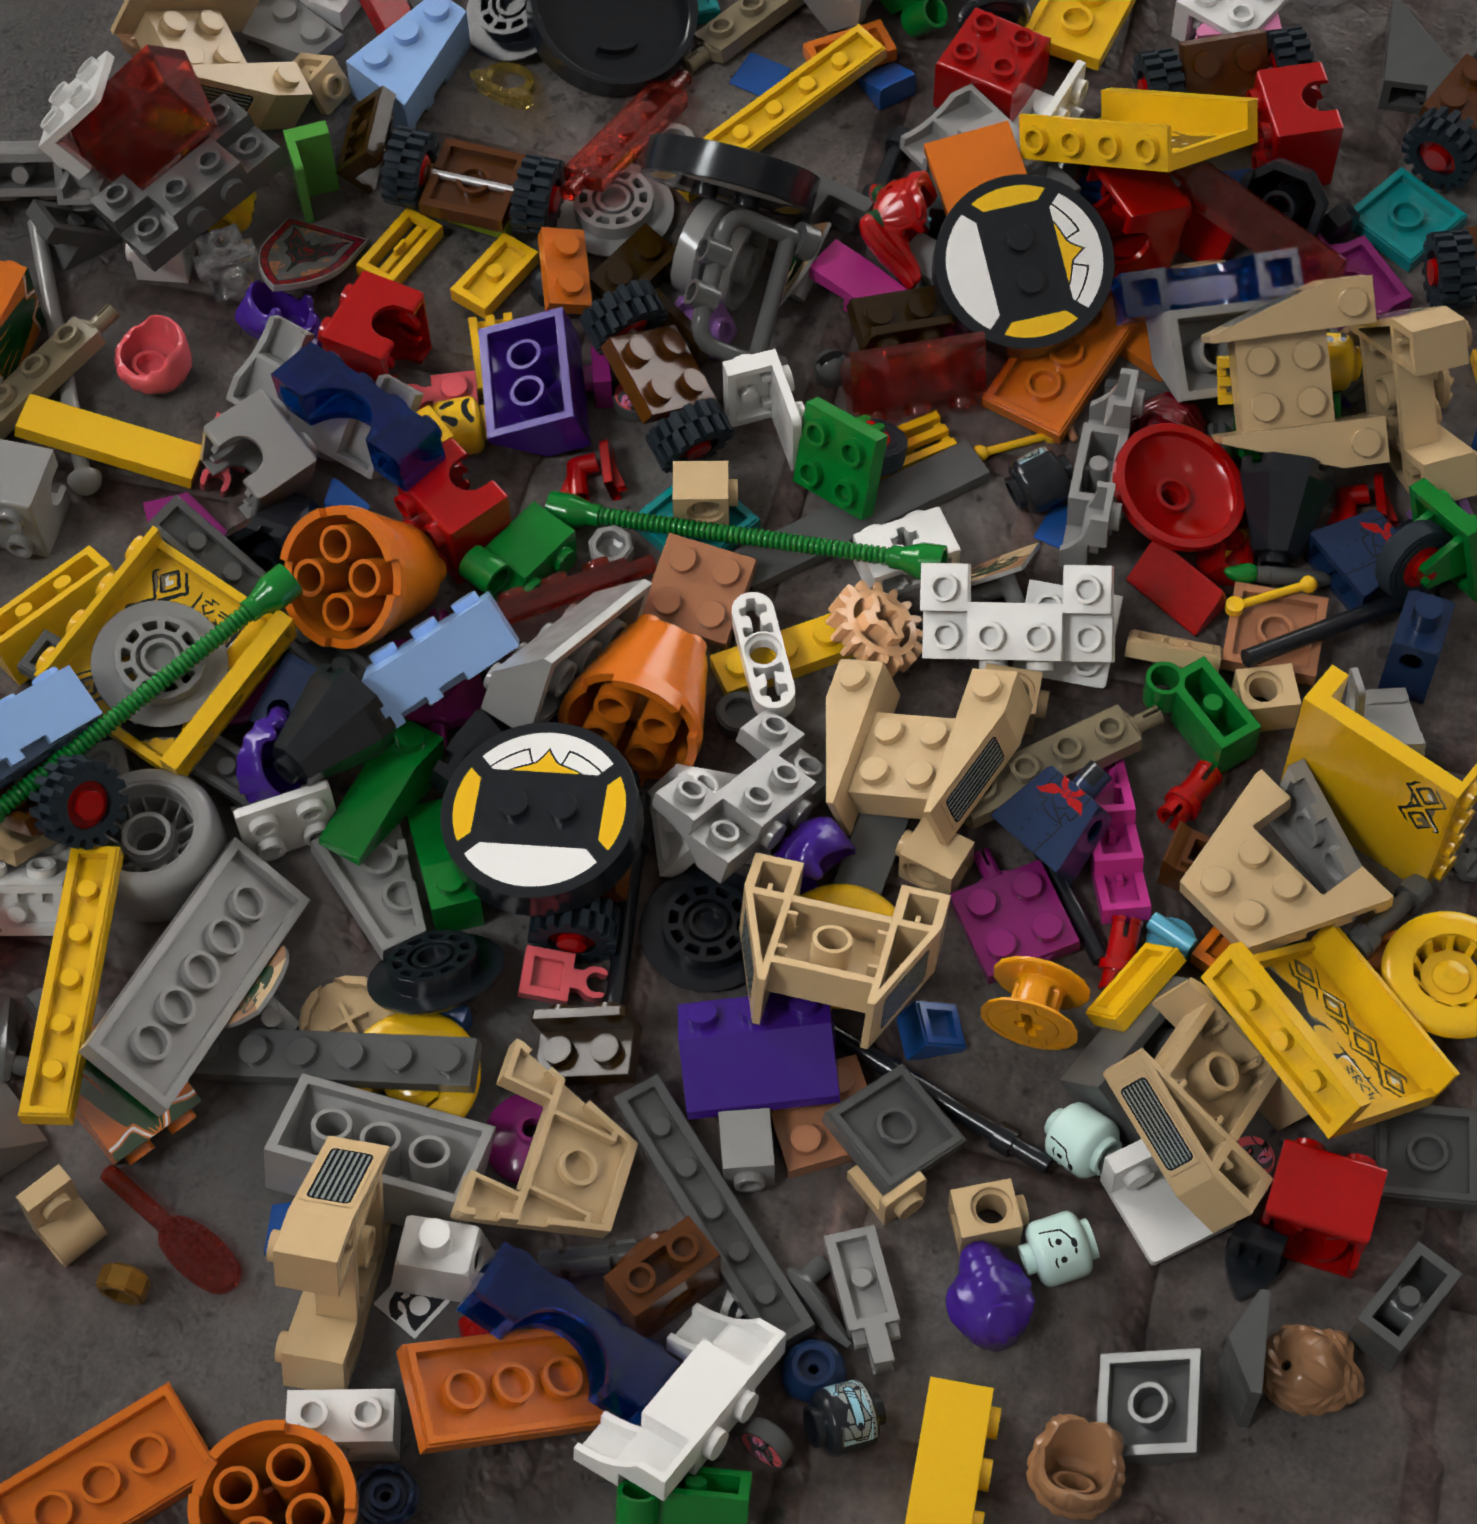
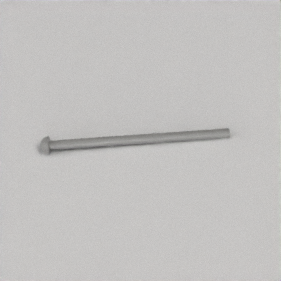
(83, 479)

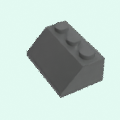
(1085, 1076)

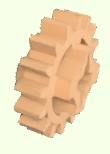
(878, 628)

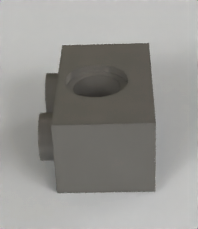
(1404, 1306)

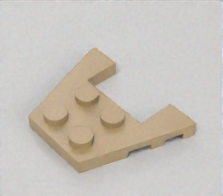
(1256, 892)
(572, 1167)

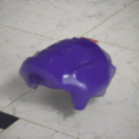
(262, 302)
(255, 759)
(818, 845)
(989, 1297)

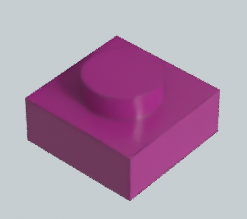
(598, 379)

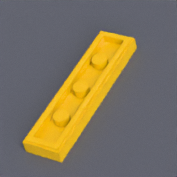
(109, 441)

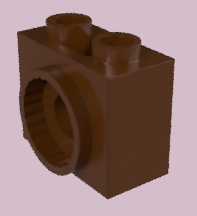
(663, 1277)

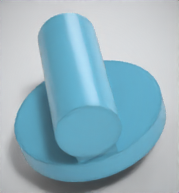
(1171, 933)

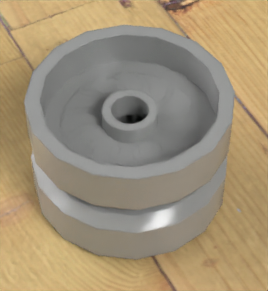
(746, 260)

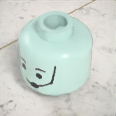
(1081, 1139)
(1059, 1248)

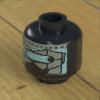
(1039, 480)
(844, 1418)

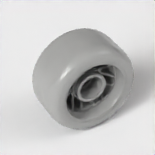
(166, 843)

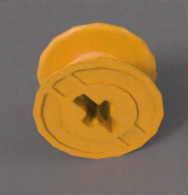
(1032, 1011)

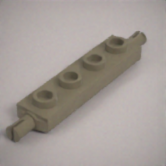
(736, 29)
(53, 364)
(1101, 738)

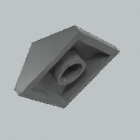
(1243, 1360)
(1153, 1403)

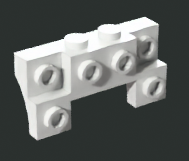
(1032, 632)
(693, 1409)

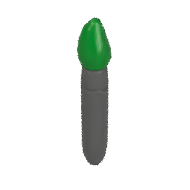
(1274, 575)

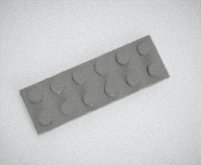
(194, 977)

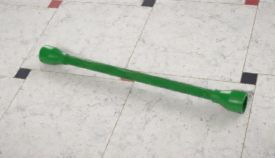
(580, 513)
(271, 593)

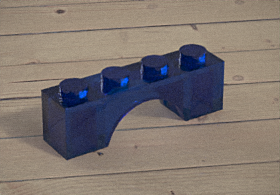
(1162, 289)
(323, 388)
(620, 1363)

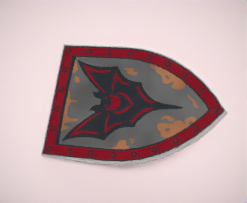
(306, 255)

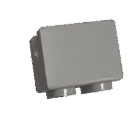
(261, 440)
(28, 508)

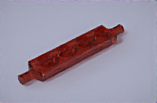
(625, 136)
(1255, 221)
(561, 590)

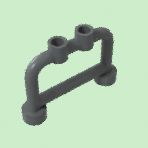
(717, 252)

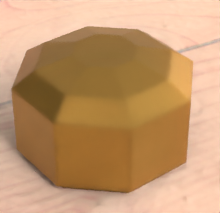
(123, 1283)

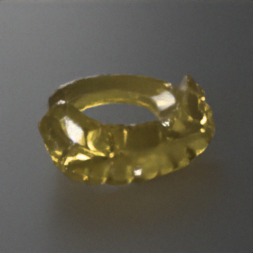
(515, 97)

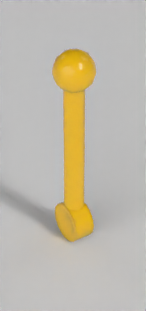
(983, 451)
(1235, 605)

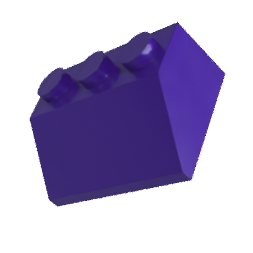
(534, 384)
(755, 1066)

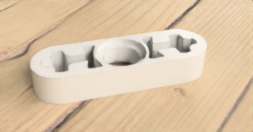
(769, 637)

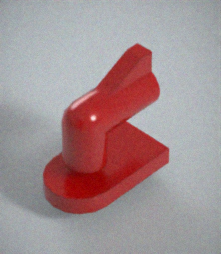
(580, 466)
(1350, 496)

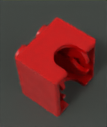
(997, 58)
(1291, 122)
(1141, 215)
(377, 325)
(451, 512)
(1323, 1205)

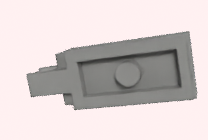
(864, 1293)

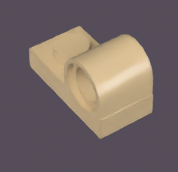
(60, 1216)

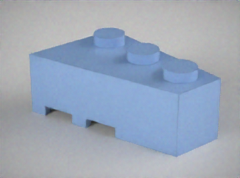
(412, 58)
(439, 655)
(42, 721)

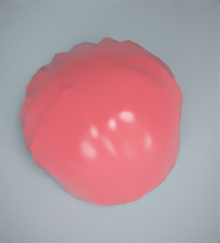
(154, 356)

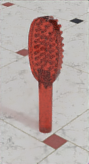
(186, 1243)

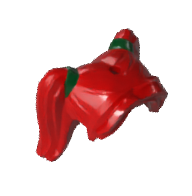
(895, 221)

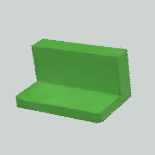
(311, 163)

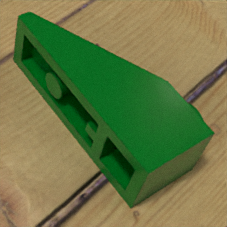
(384, 793)
(449, 898)

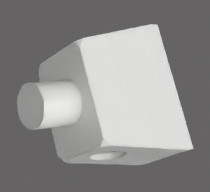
(439, 1258)

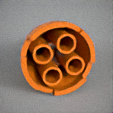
(358, 575)
(644, 696)
(274, 1477)

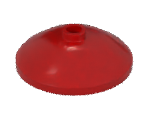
(1187, 472)

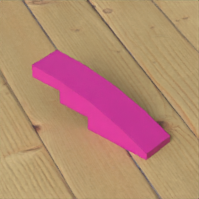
(851, 275)
(1118, 857)

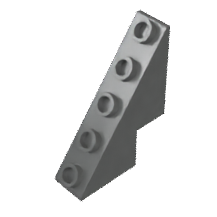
(1410, 63)

